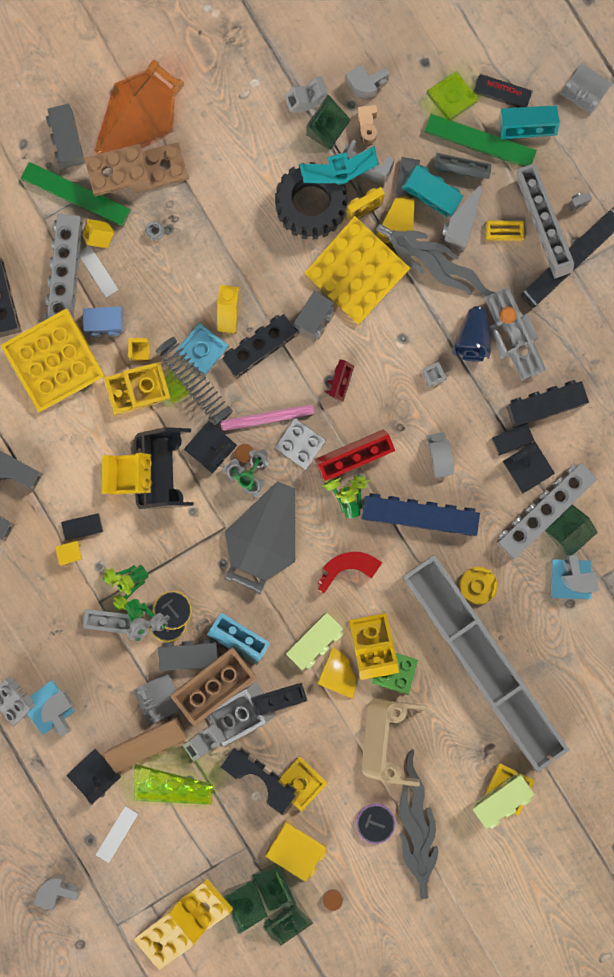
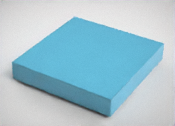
(203, 348)
(558, 588)
(40, 698)

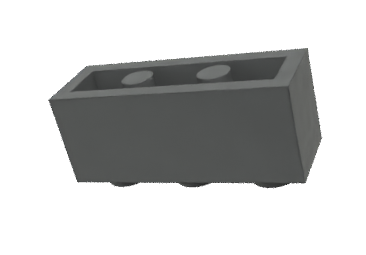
(65, 136)
(187, 655)

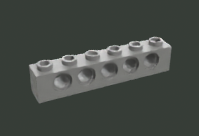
(544, 221)
(73, 225)
(584, 480)

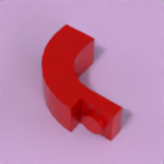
(350, 560)

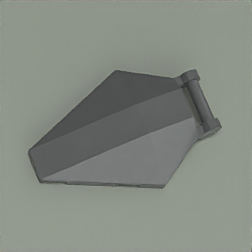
(263, 537)

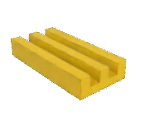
(505, 231)

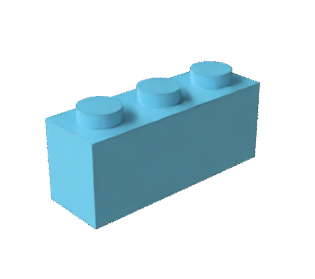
(234, 635)

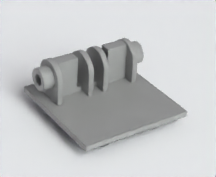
(586, 88)
(300, 443)
(156, 700)
(12, 703)

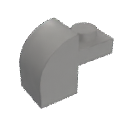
(365, 86)
(306, 97)
(440, 454)
(578, 581)
(53, 711)
(204, 742)
(53, 888)

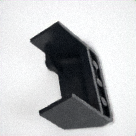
(160, 445)

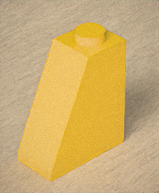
(398, 218)
(228, 308)

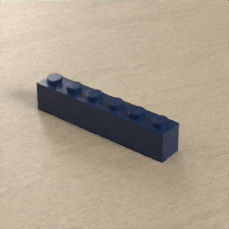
(420, 515)

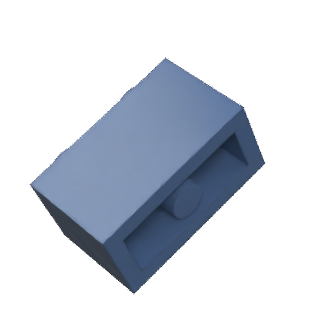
(103, 321)

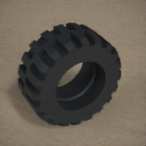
(309, 225)

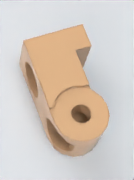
(367, 130)

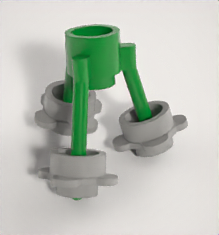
(246, 477)
(138, 625)

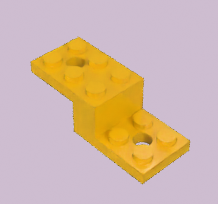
(183, 924)

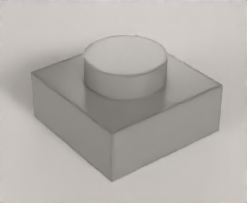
(579, 200)
(433, 374)

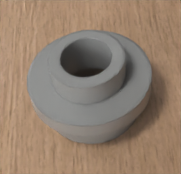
(155, 225)

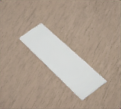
(98, 271)
(116, 834)

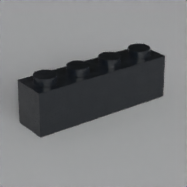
(547, 404)

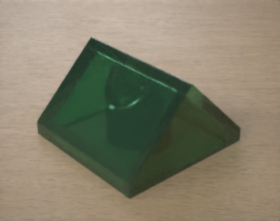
(327, 123)
(571, 530)
(275, 887)
(246, 905)
(287, 922)

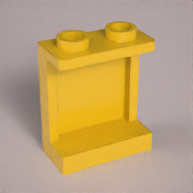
(126, 474)
(296, 851)

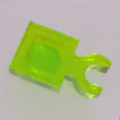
(175, 388)

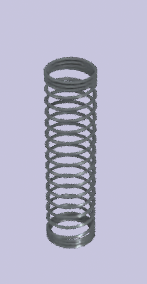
(162, 351)

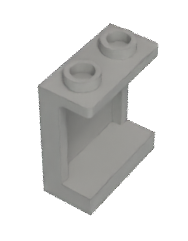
(378, 174)

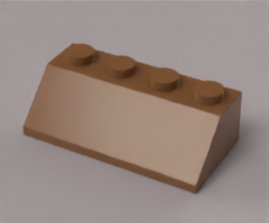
(213, 686)
(146, 744)

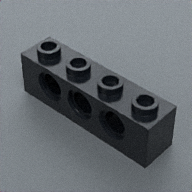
(9, 324)
(240, 367)

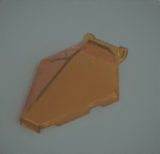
(139, 110)

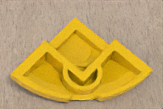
(338, 674)

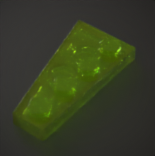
(163, 786)

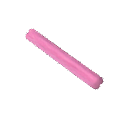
(267, 417)

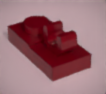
(341, 380)

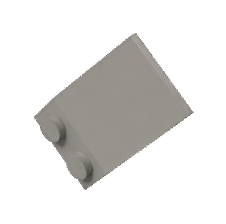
(458, 230)
(238, 716)

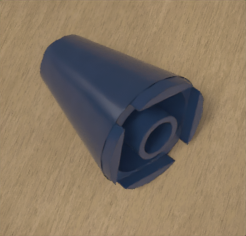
(473, 337)

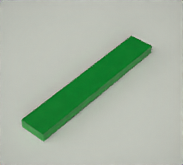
(480, 141)
(75, 194)

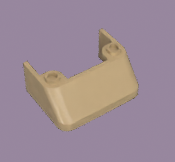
(374, 762)

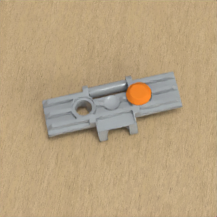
(521, 332)

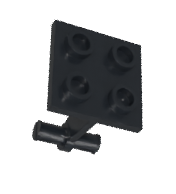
(210, 447)
(528, 467)
(93, 776)

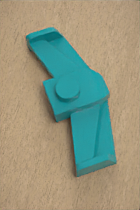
(340, 168)

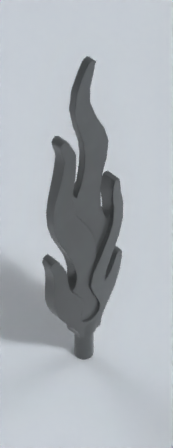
(430, 254)
(422, 836)

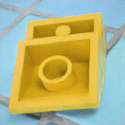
(136, 388)
(373, 646)

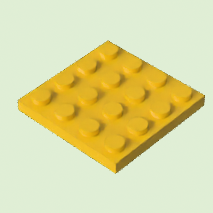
(357, 270)
(52, 360)

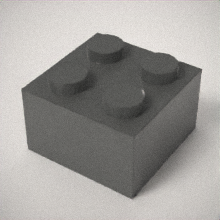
(314, 316)

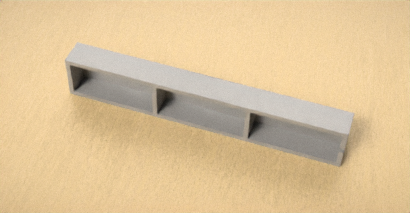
(485, 663)

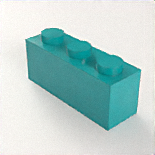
(529, 122)
(432, 191)

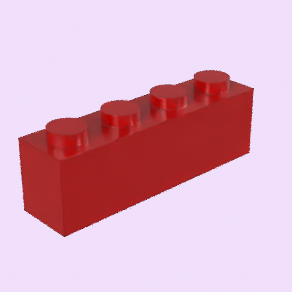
(354, 455)

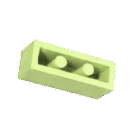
(315, 642)
(502, 801)

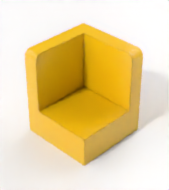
(97, 233)
(139, 349)
(68, 553)

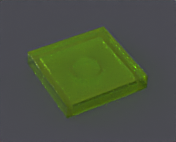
(452, 96)

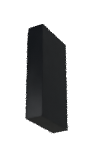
(512, 439)
(82, 526)

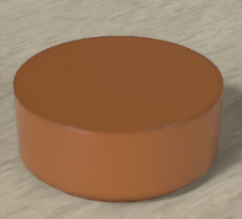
(242, 453)
(332, 900)

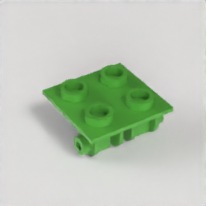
(399, 681)

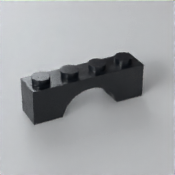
(280, 795)

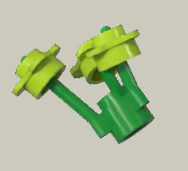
(347, 494)
(125, 582)

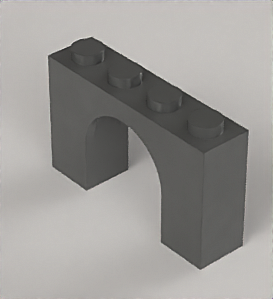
(18, 471)

